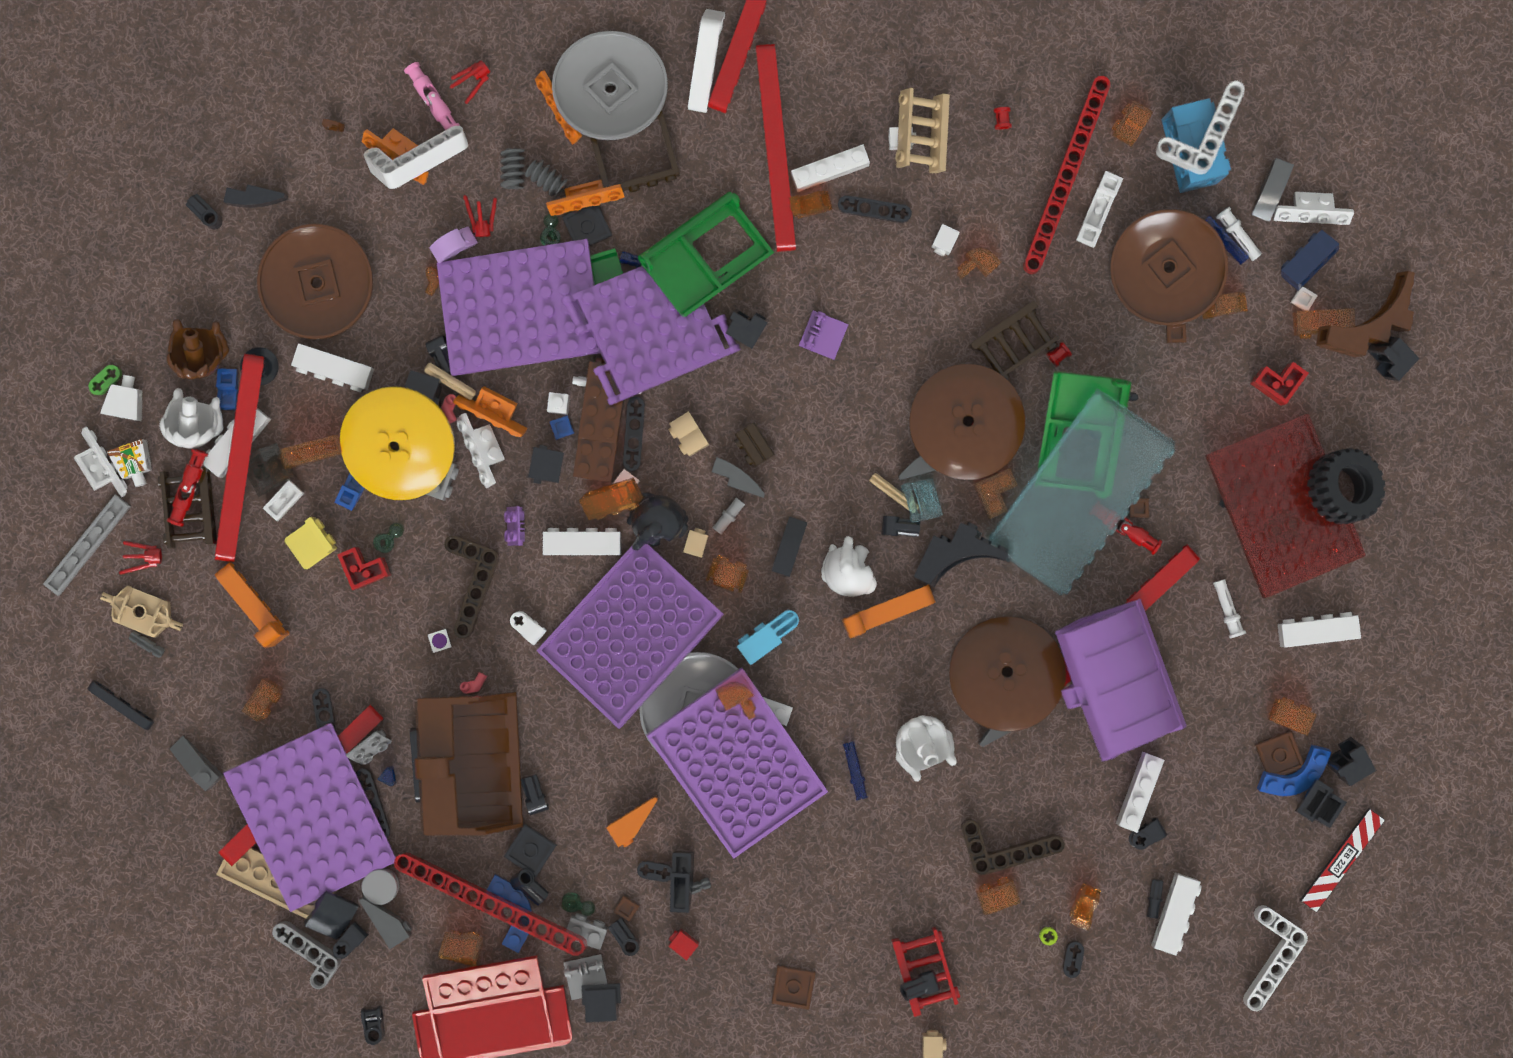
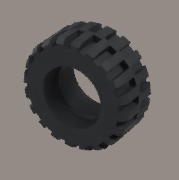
(1366, 481)

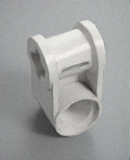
(530, 629)

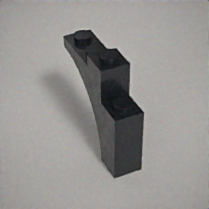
(965, 545)

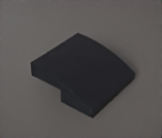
(331, 915)

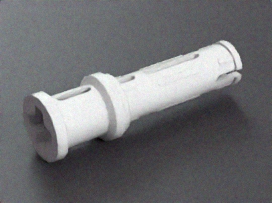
(1234, 226)
(1231, 617)

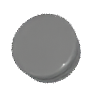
(380, 886)

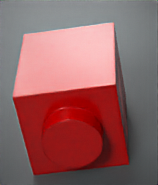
(683, 943)

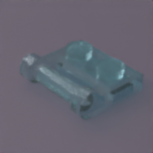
(926, 498)

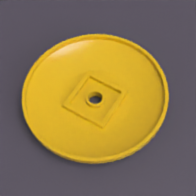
(415, 425)

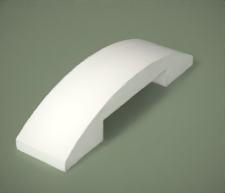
(1099, 209)

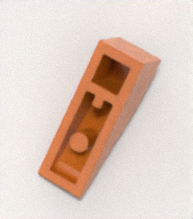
(627, 826)

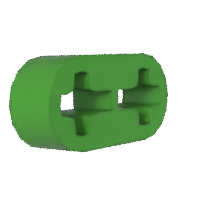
(101, 376)

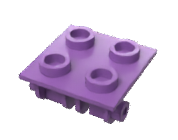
(823, 334)
(512, 518)

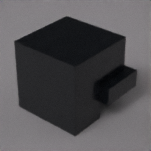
(746, 329)
(1393, 357)
(425, 384)
(545, 465)
(1351, 762)
(1320, 804)
(601, 1002)

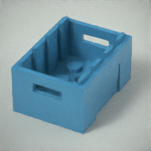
(1189, 125)

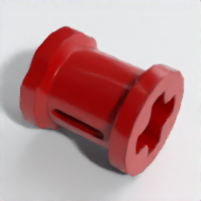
(1002, 118)
(1059, 354)

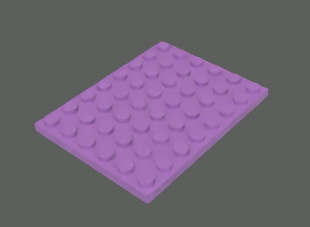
(510, 307)
(630, 633)
(737, 769)
(310, 816)

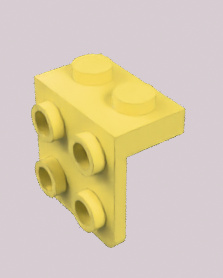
(310, 543)

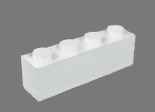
(830, 168)
(332, 367)
(219, 455)
(582, 543)
(1320, 630)
(1139, 792)
(1176, 913)

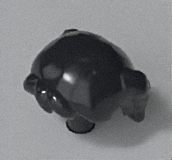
(657, 519)

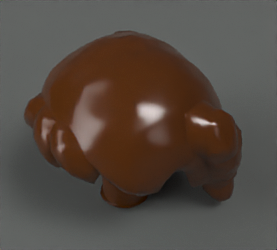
(196, 351)

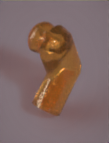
(433, 279)

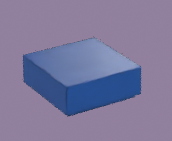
(561, 427)

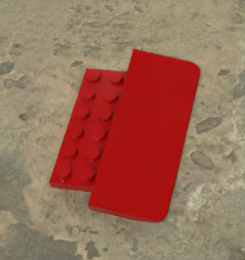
(491, 1012)

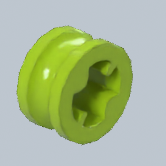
(1051, 941)

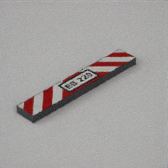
(1342, 860)

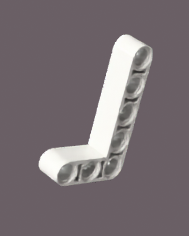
(705, 60)
(1210, 136)
(416, 161)
(1276, 957)

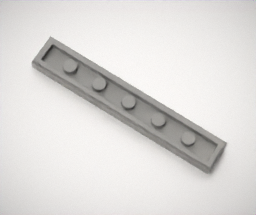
(87, 545)

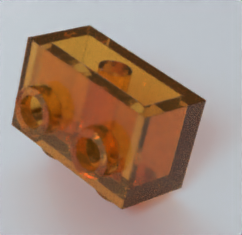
(262, 699)
(1291, 716)

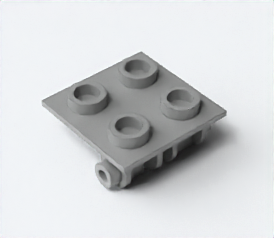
(369, 747)
(584, 972)

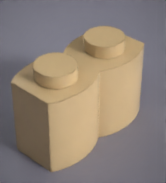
(688, 434)

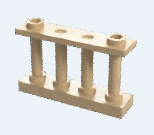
(938, 126)

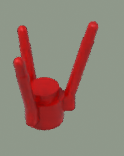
(478, 70)
(481, 227)
(152, 556)

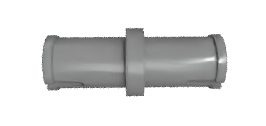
(728, 516)

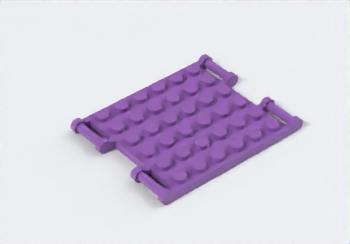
(644, 333)

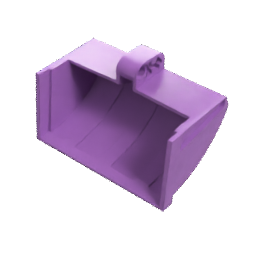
(1119, 679)

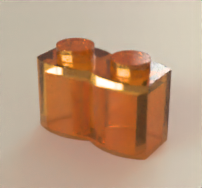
(1132, 123)
(997, 896)

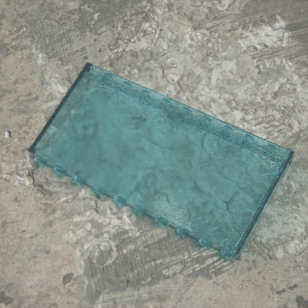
(1081, 492)

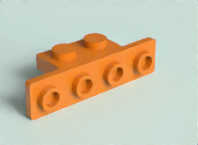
(545, 85)
(393, 145)
(584, 196)
(494, 409)

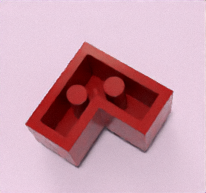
(1279, 387)
(359, 572)

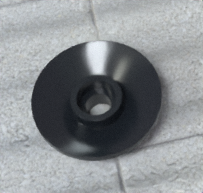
(270, 364)

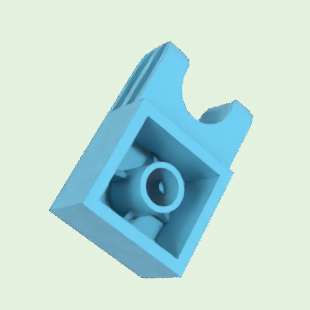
(767, 636)

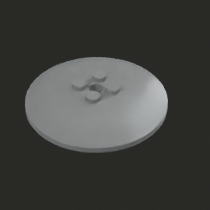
(604, 61)
(685, 684)

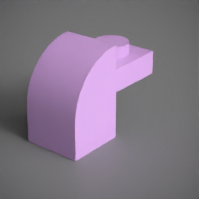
(452, 243)

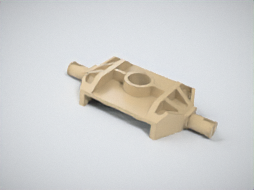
(156, 615)

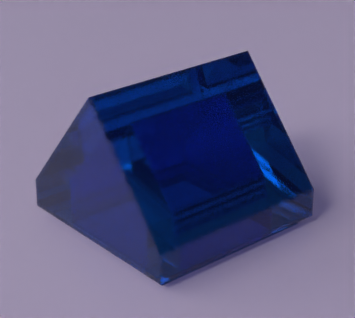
(388, 776)

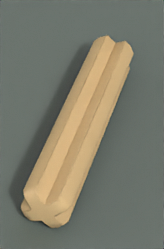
(450, 381)
(890, 490)

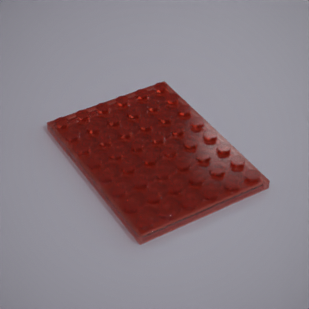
(1271, 511)

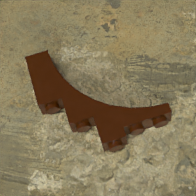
(1377, 329)

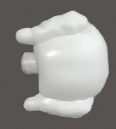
(191, 422)
(846, 570)
(923, 744)

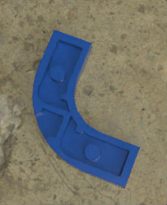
(1300, 780)
(515, 937)

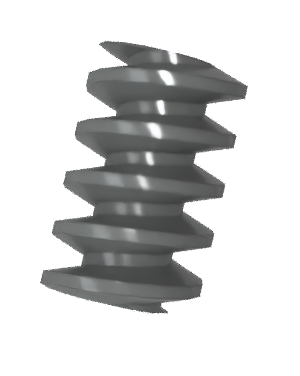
(511, 169)
(546, 178)

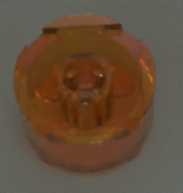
(727, 574)

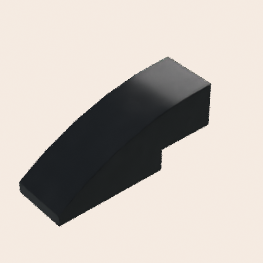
(253, 197)
(789, 546)
(681, 881)

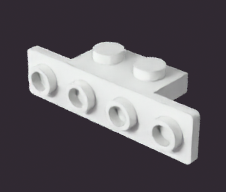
(1313, 209)
(483, 448)
(97, 467)

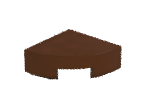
(333, 125)

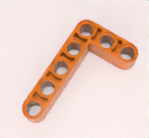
(887, 611)
(269, 626)

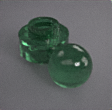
(550, 222)
(395, 531)
(572, 902)

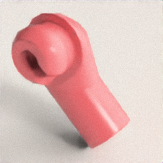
(448, 407)
(473, 686)

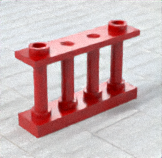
(907, 966)

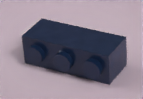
(1309, 259)

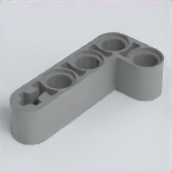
(305, 951)

